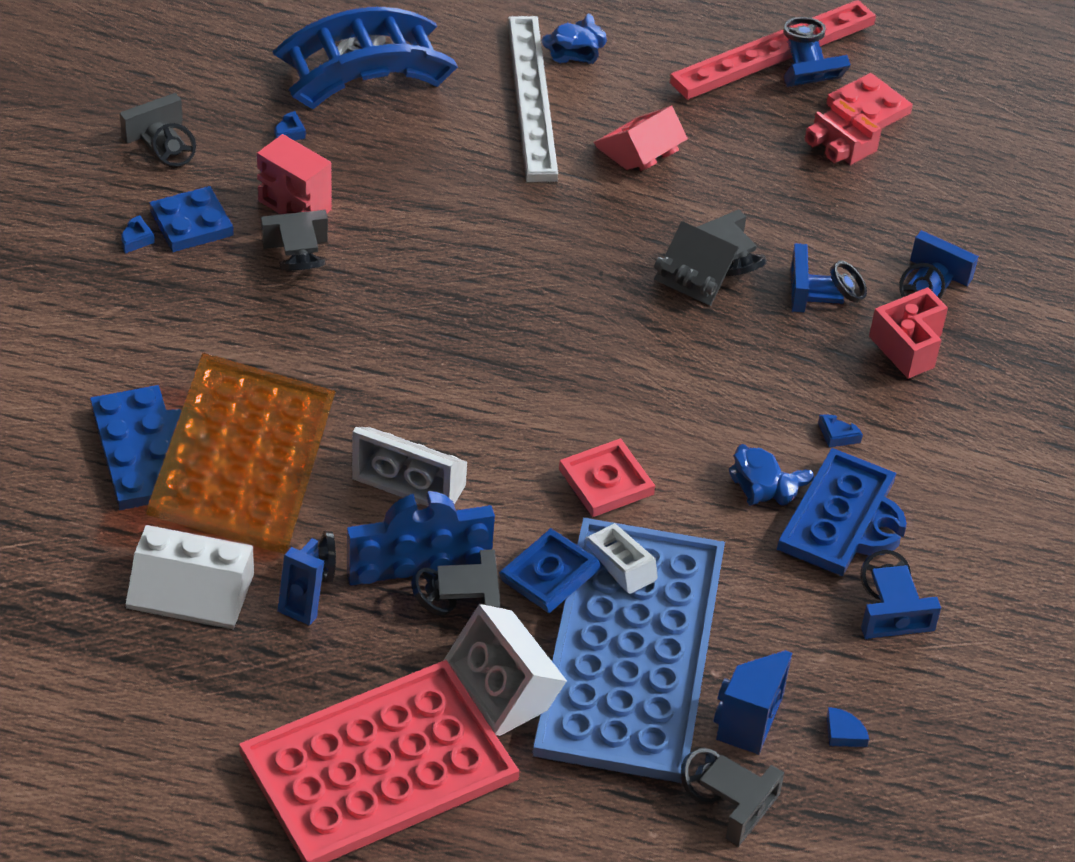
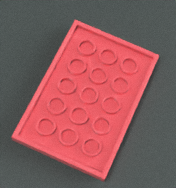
(378, 763)

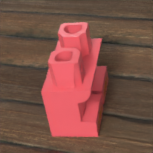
(844, 133)

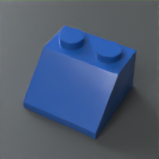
(751, 701)

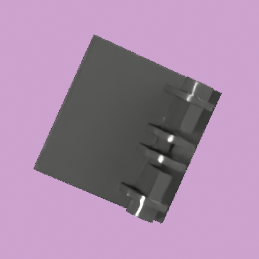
(695, 263)

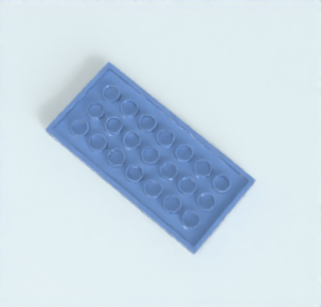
(634, 660)

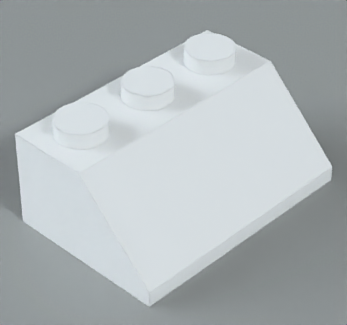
(405, 466)
(190, 577)
(504, 669)

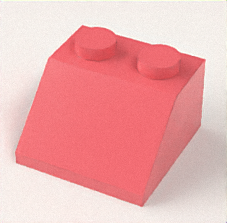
(644, 139)

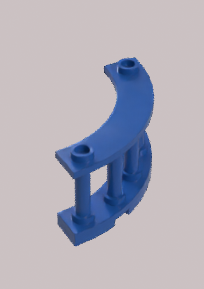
(370, 61)

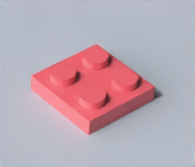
(873, 100)
(606, 477)

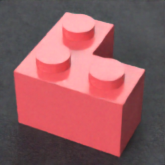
(910, 331)

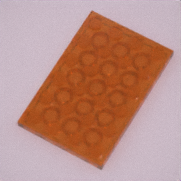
(242, 454)

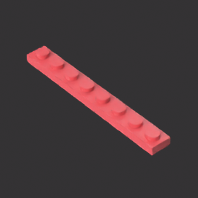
(765, 52)

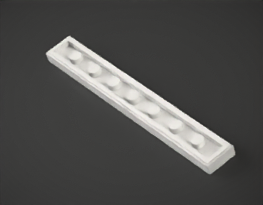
(532, 100)

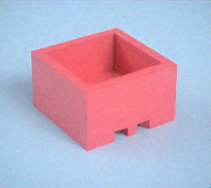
(293, 178)

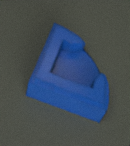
(291, 127)
(136, 235)
(838, 432)
(845, 729)

